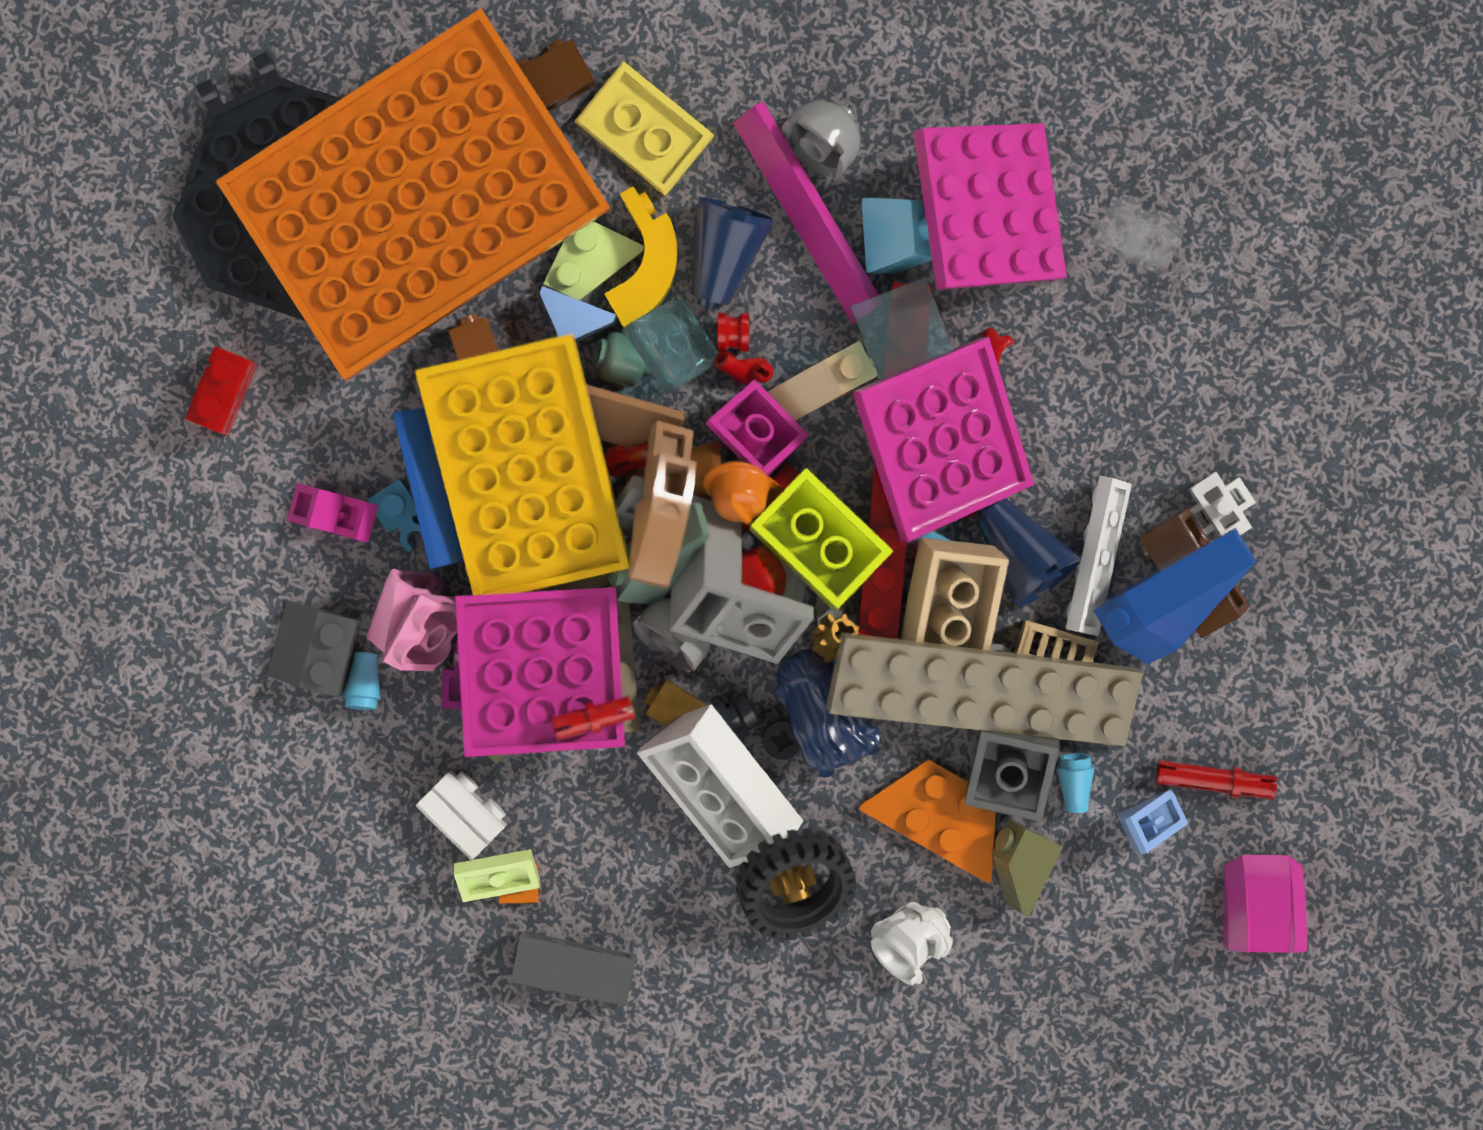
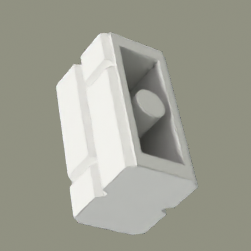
(462, 813)

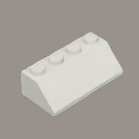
(719, 784)

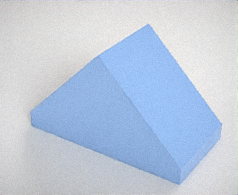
(574, 315)
(1152, 821)

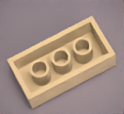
(954, 594)

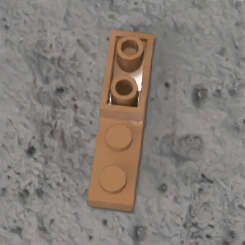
(665, 505)

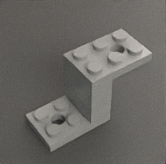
(709, 594)

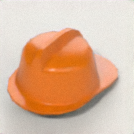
(740, 491)

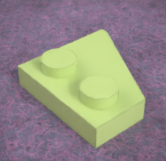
(589, 260)

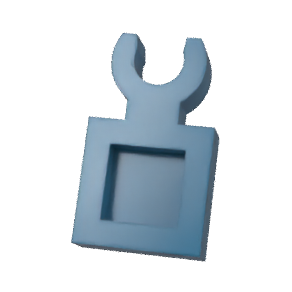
(397, 511)

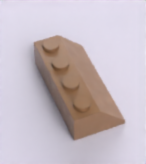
(627, 420)

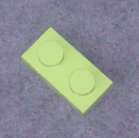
(496, 875)

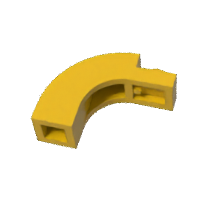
(659, 265)

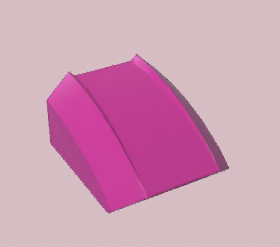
(1264, 905)

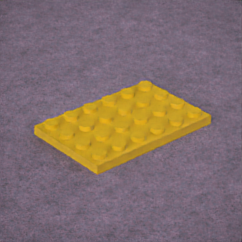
(523, 467)

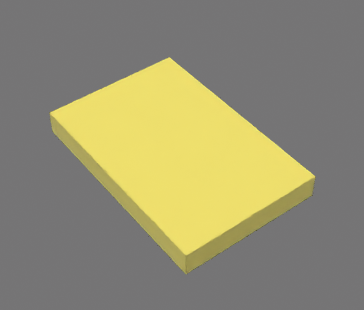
(644, 129)

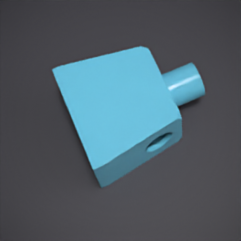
(894, 235)

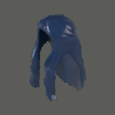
(825, 738)

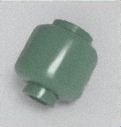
(619, 361)

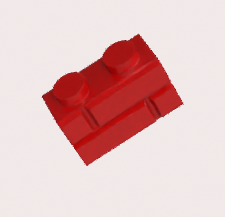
(221, 391)

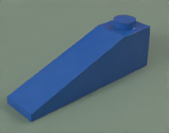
(1171, 603)

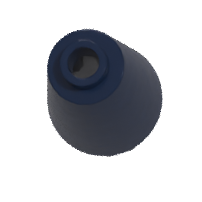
(724, 249)
(1033, 553)

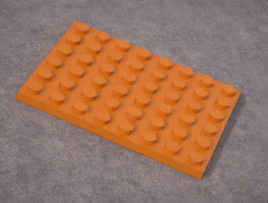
(413, 195)

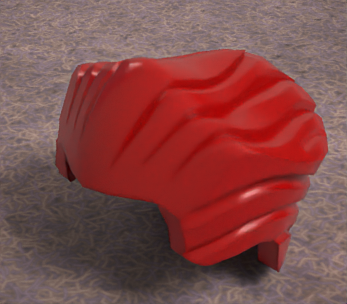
(763, 571)

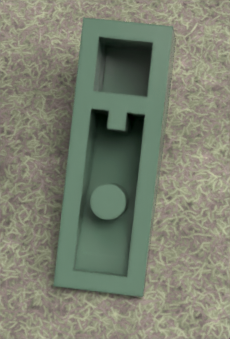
(694, 537)

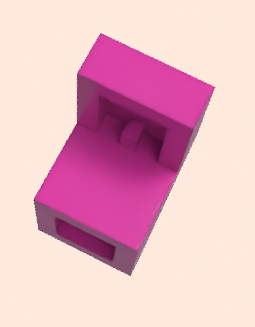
(332, 512)

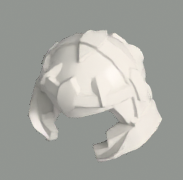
(910, 939)

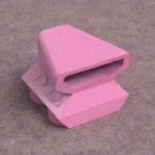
(413, 621)

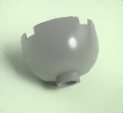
(824, 137)
(679, 650)

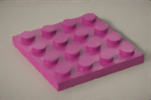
(989, 205)
(943, 439)
(534, 661)

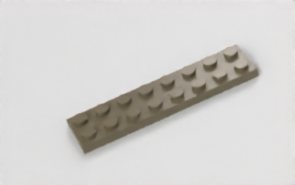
(983, 690)

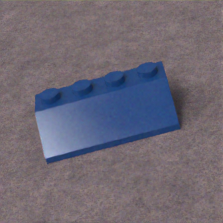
(428, 489)

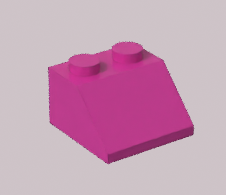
(758, 429)

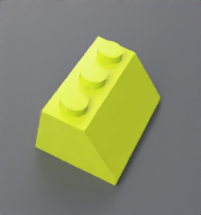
(820, 539)

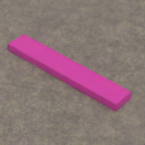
(804, 207)

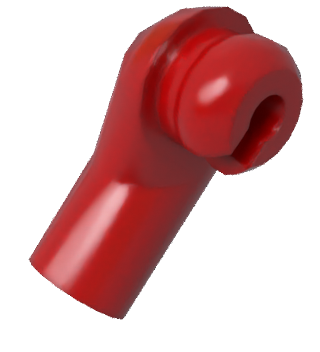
(744, 370)

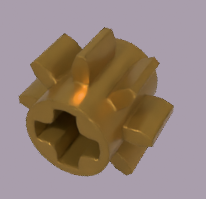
(828, 635)
(793, 883)

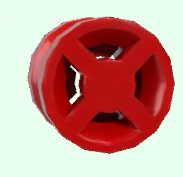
(733, 332)

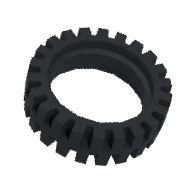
(786, 854)

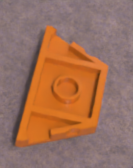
(932, 812)

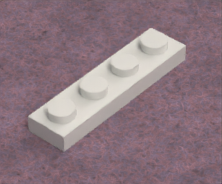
(1098, 554)

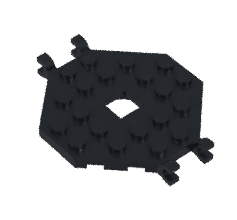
(231, 136)

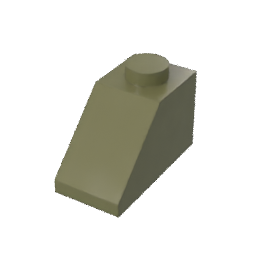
(1023, 864)

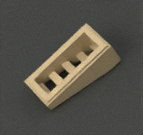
(1027, 633)

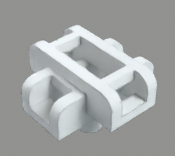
(1221, 505)

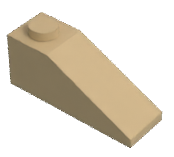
(825, 382)

